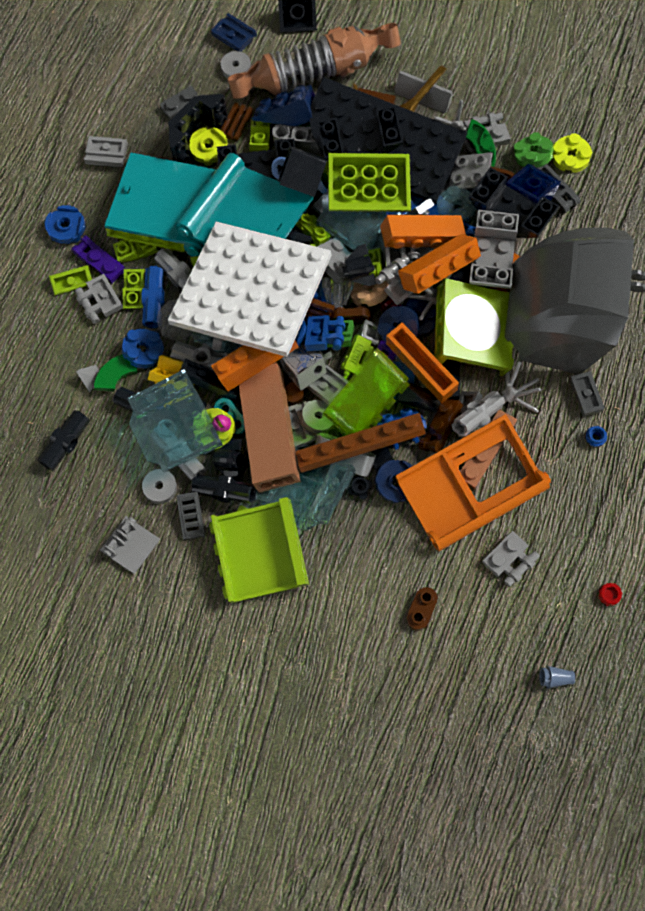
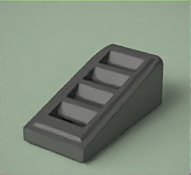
(187, 498)

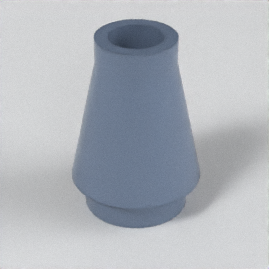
(555, 677)

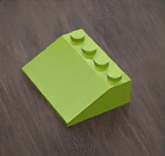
(369, 182)

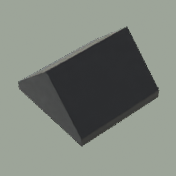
(297, 15)

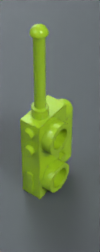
(308, 226)
(352, 359)

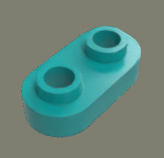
(234, 411)

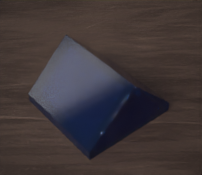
(534, 183)

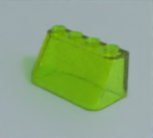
(366, 395)

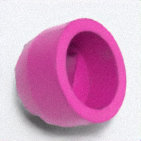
(225, 421)

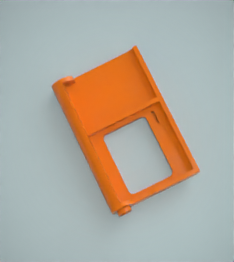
(444, 498)

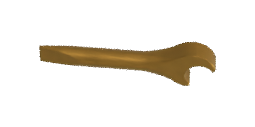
(412, 103)

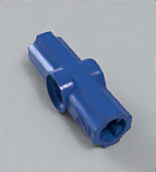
(152, 296)

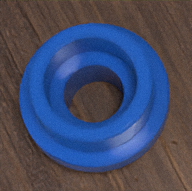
(596, 430)

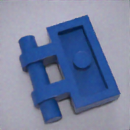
(318, 333)

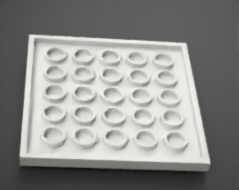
(250, 288)

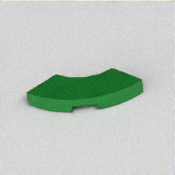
(481, 139)
(112, 373)

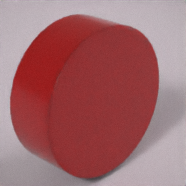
(610, 594)

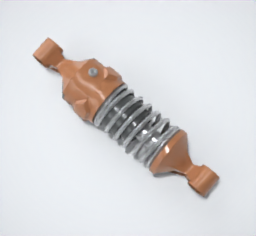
(334, 54)

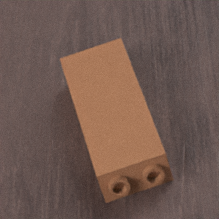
(269, 430)

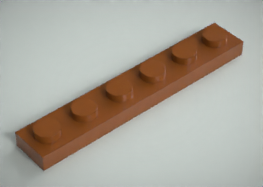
(360, 442)

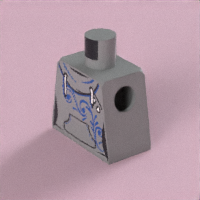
(305, 366)

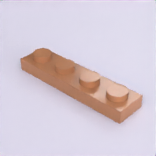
(477, 466)

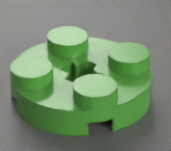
(525, 150)

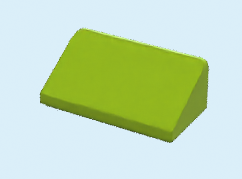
(70, 280)

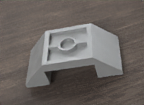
(496, 243)

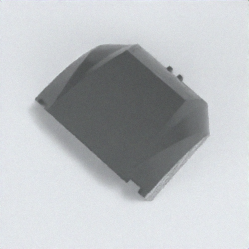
(572, 298)

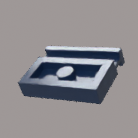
(233, 32)

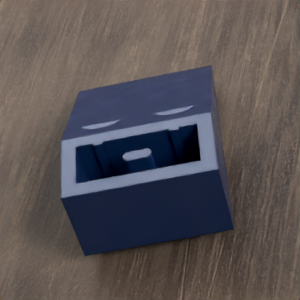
(287, 108)

